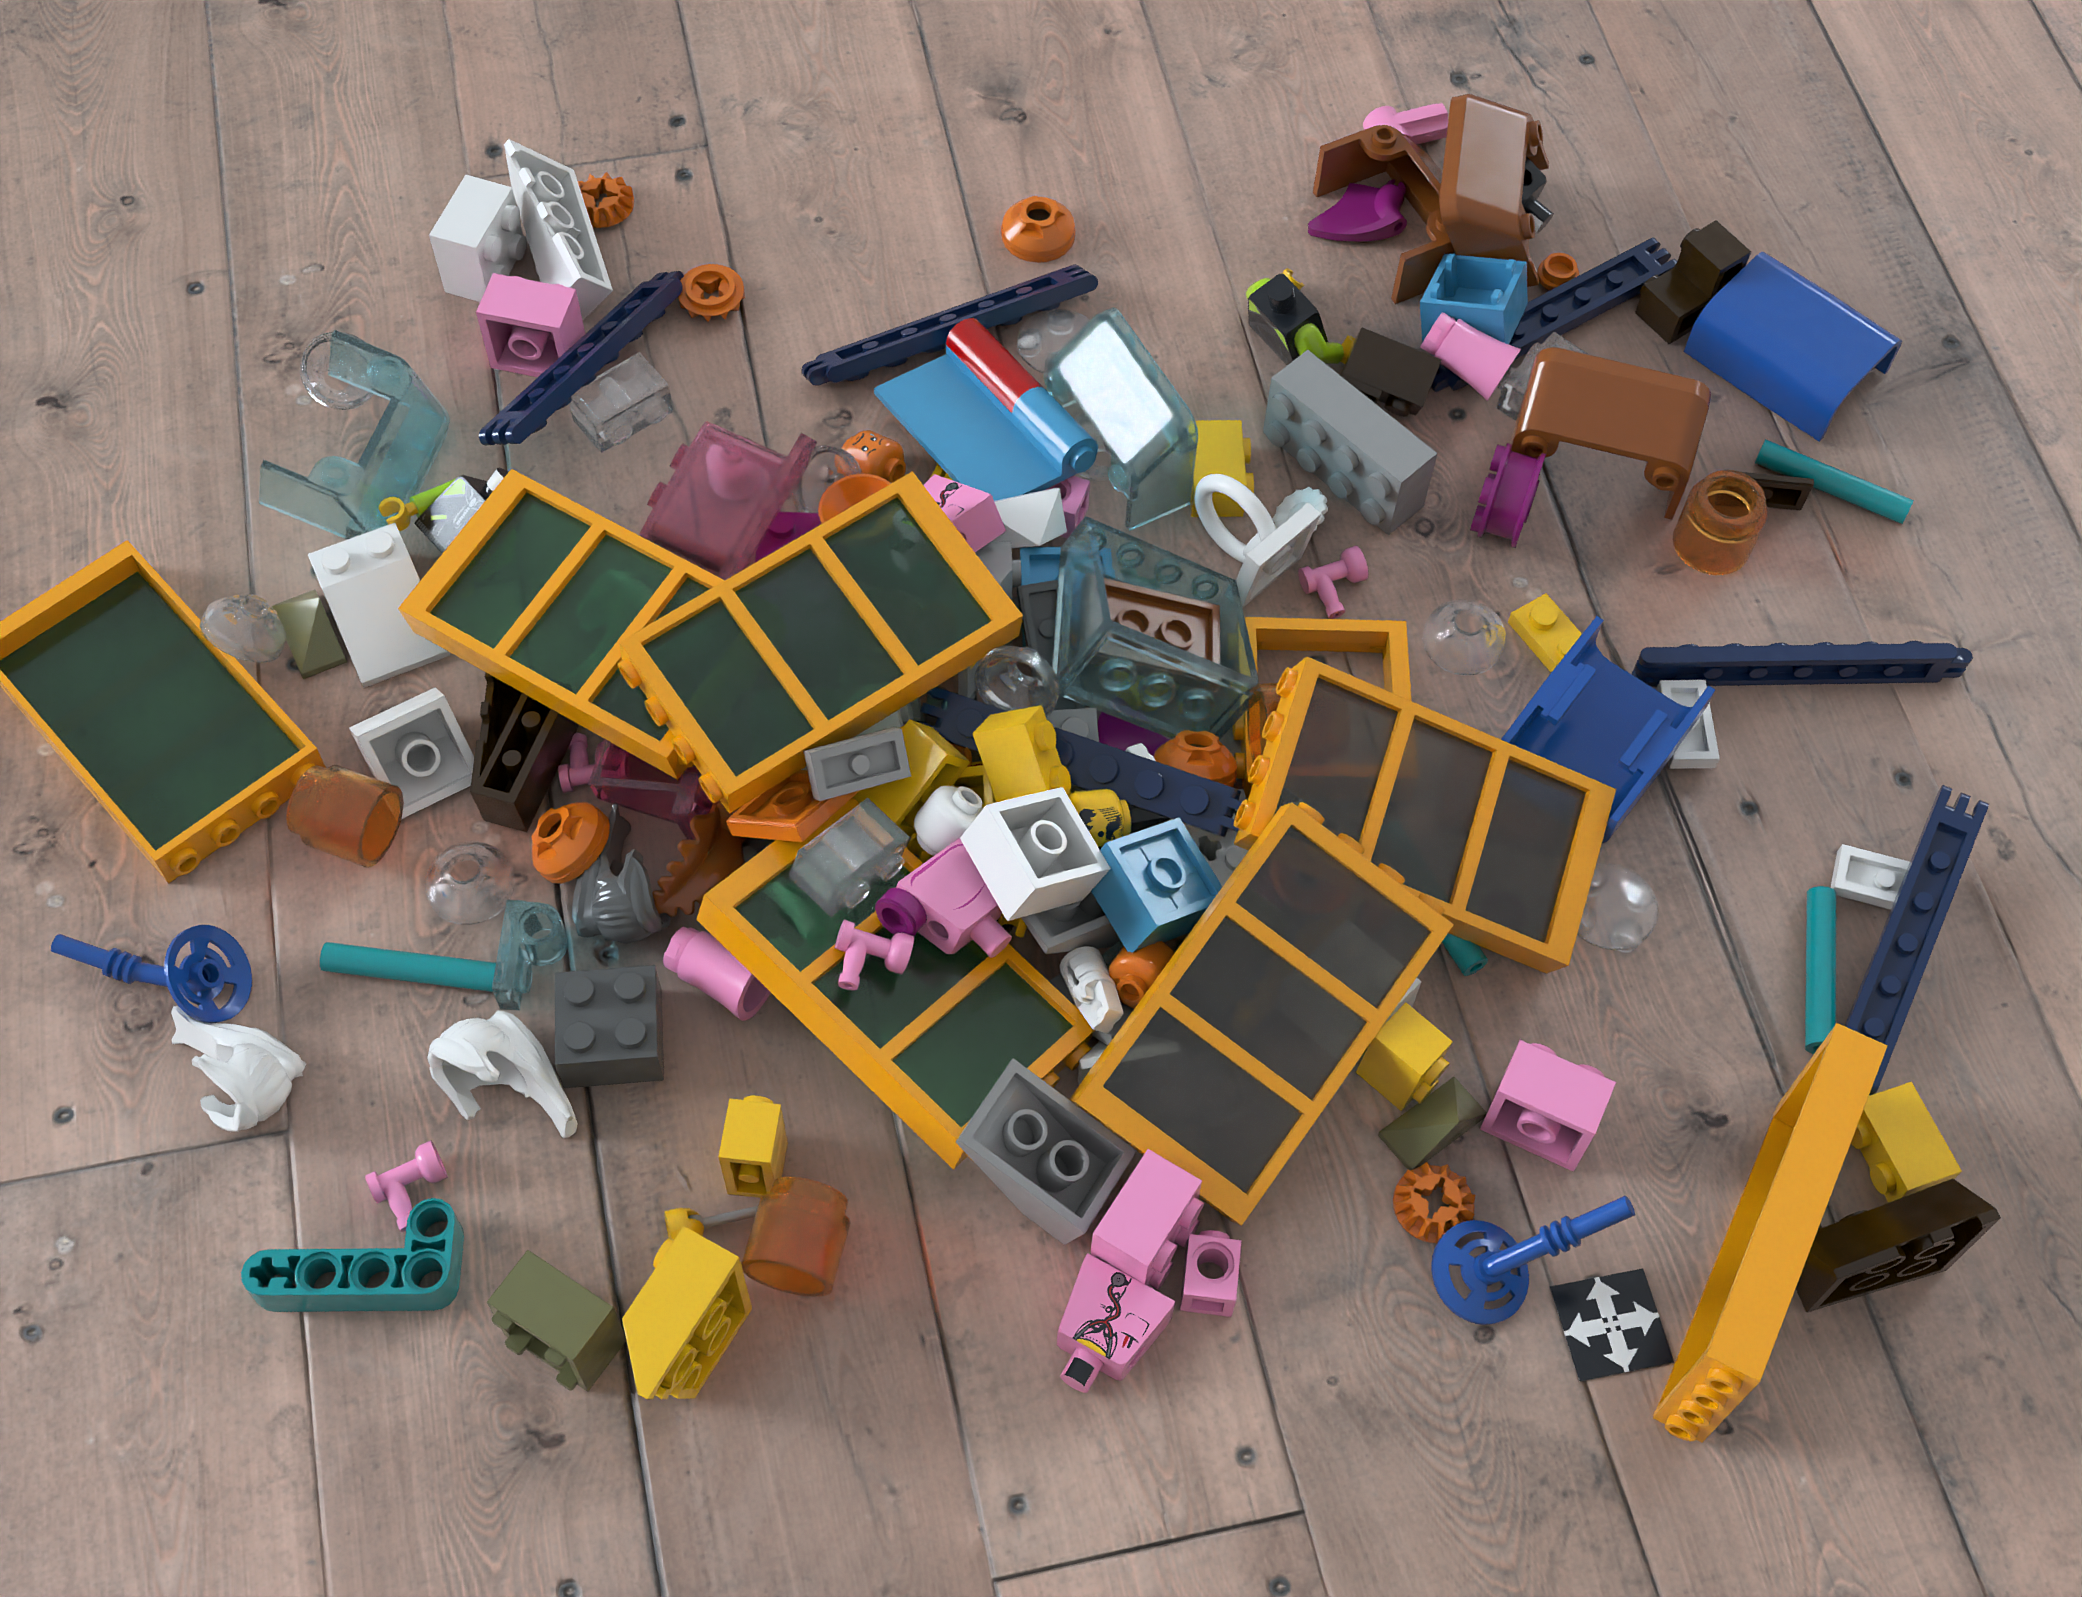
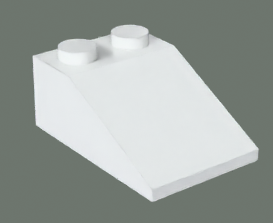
(364, 587)

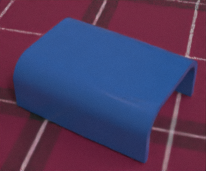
(1789, 343)
(1604, 724)

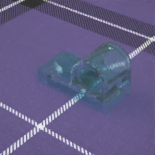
(520, 951)

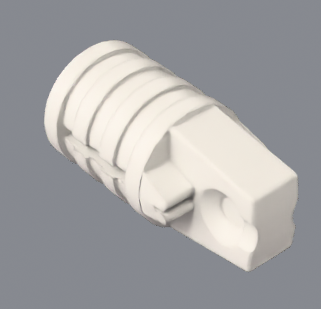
(1092, 987)

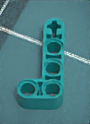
(357, 1266)

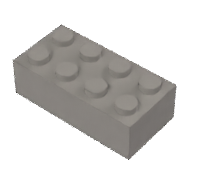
(1348, 442)

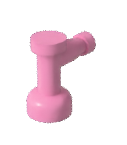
(1351, 565)
(579, 769)
(857, 943)
(391, 1184)

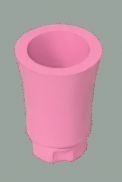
(1470, 353)
(715, 971)

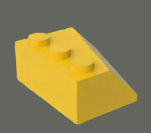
(685, 1316)

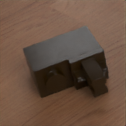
(1390, 372)

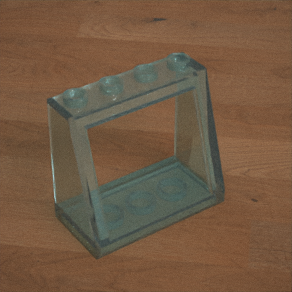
(1131, 671)

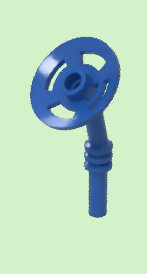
(193, 976)
(1496, 1265)

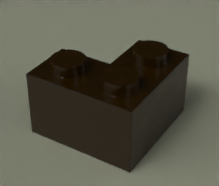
(1704, 267)

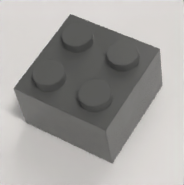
(608, 1026)

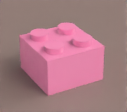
(528, 323)
(1548, 1104)
(1149, 1220)

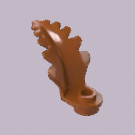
(705, 864)

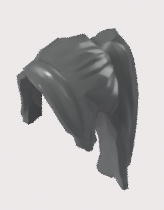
(616, 896)

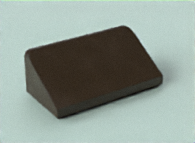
(1784, 491)

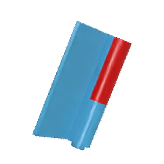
(988, 418)

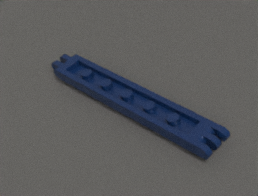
(1580, 300)
(931, 332)
(582, 361)
(1803, 664)
(1101, 766)
(1915, 922)

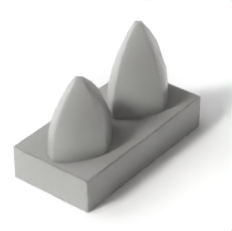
(857, 763)

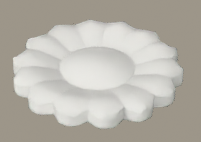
(1297, 500)

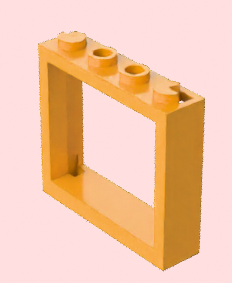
(1326, 635)

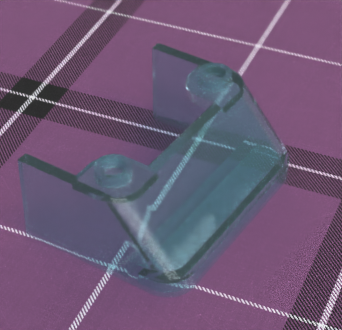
(1134, 413)
(347, 494)

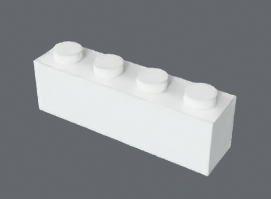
(557, 225)

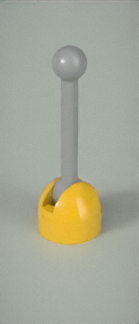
(680, 1217)

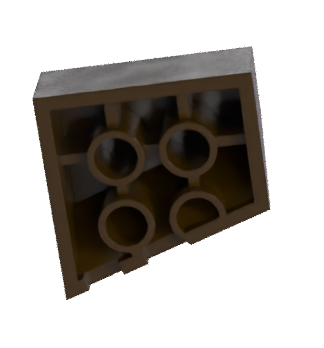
(1893, 1244)

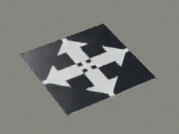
(1611, 1324)

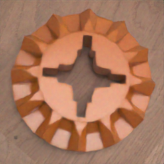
(614, 207)
(708, 279)
(1412, 1208)

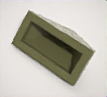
(309, 634)
(1432, 1124)

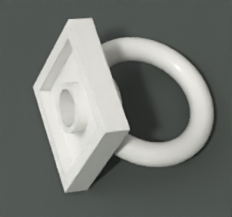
(1270, 550)

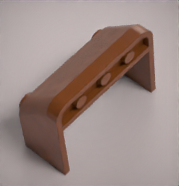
(1390, 151)
(1486, 179)
(1616, 412)

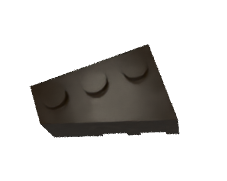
(516, 755)

